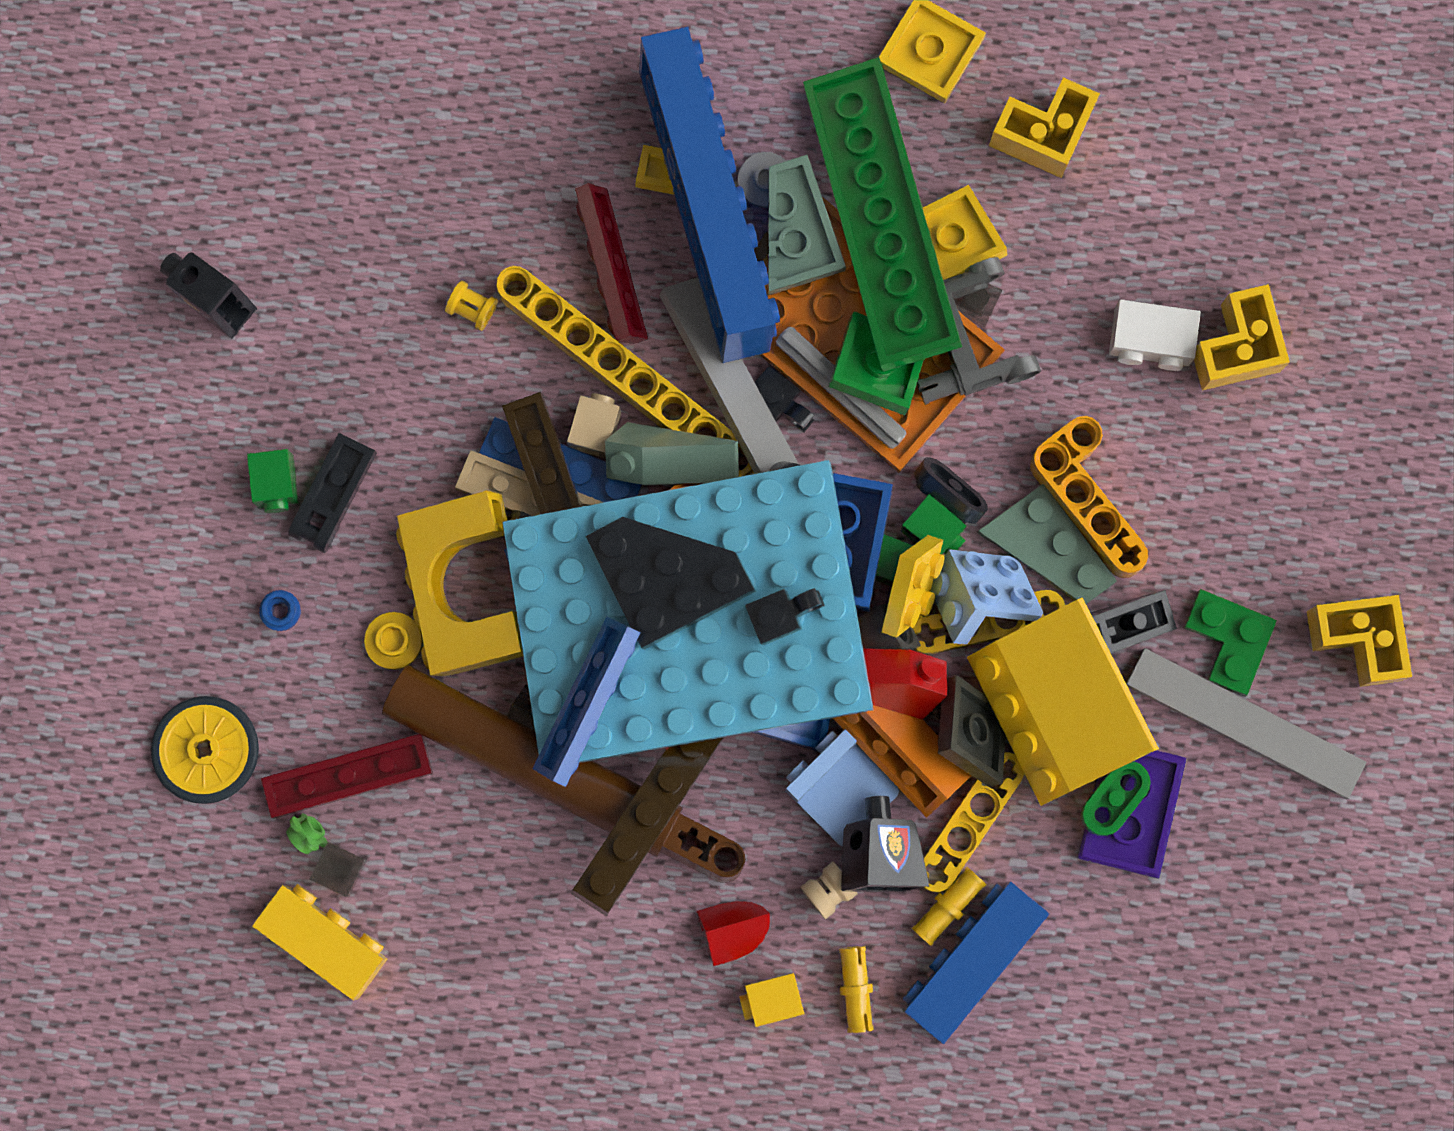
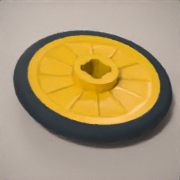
(232, 746)

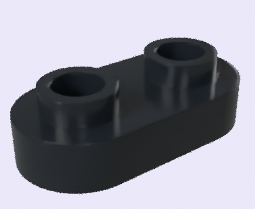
(950, 490)

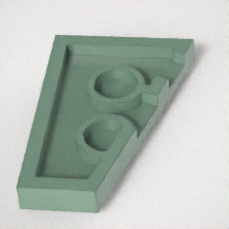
(799, 228)
(1051, 545)

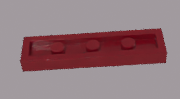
(611, 264)
(346, 776)

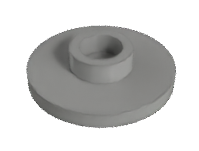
(754, 177)

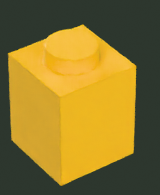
(772, 1000)

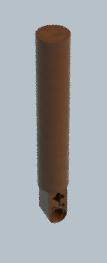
(511, 752)

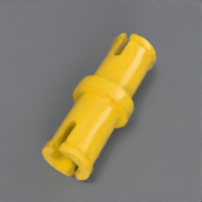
(949, 906)
(856, 989)

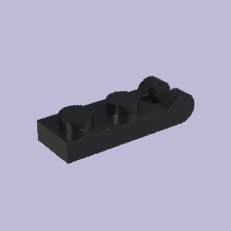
(332, 491)

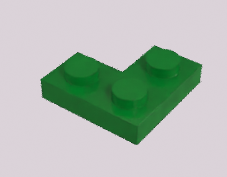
(1242, 639)

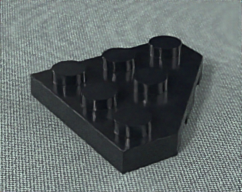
(666, 577)

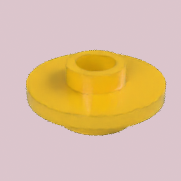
(393, 640)

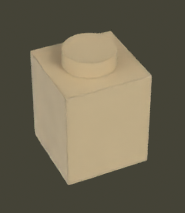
(593, 424)

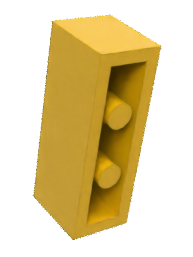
(321, 940)

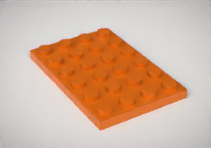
(821, 316)

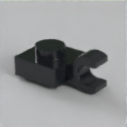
(781, 397)
(778, 614)

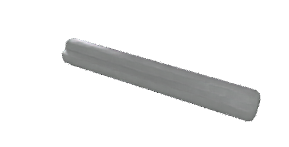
(821, 370)

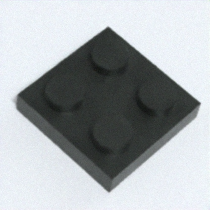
(971, 733)

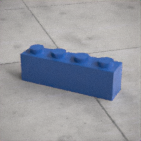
(975, 961)

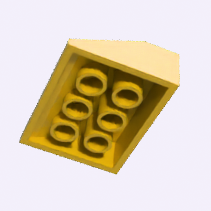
(1062, 702)

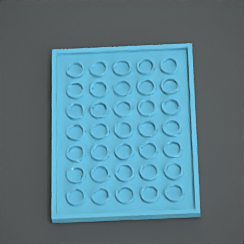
(714, 673)

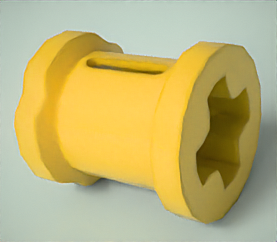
(457, 305)

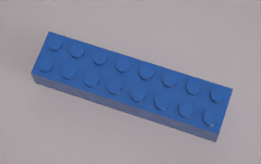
(707, 194)

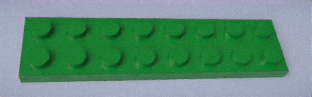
(882, 215)

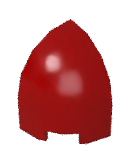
(733, 929)

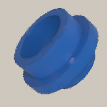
(268, 604)

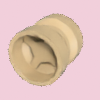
(830, 881)

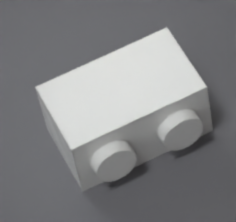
(1154, 334)

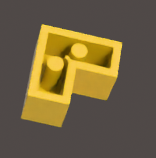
(1044, 137)
(1252, 343)
(1372, 629)

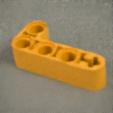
(1095, 503)

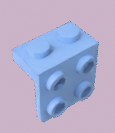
(982, 586)
(837, 783)

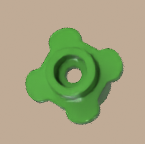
(306, 833)

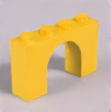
(430, 542)

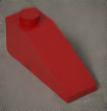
(906, 680)

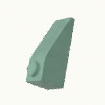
(668, 456)

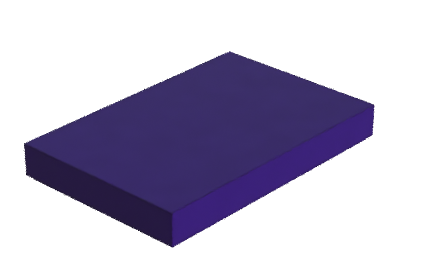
(1144, 836)

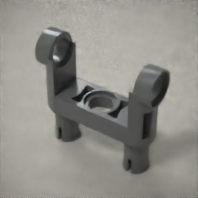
(964, 372)

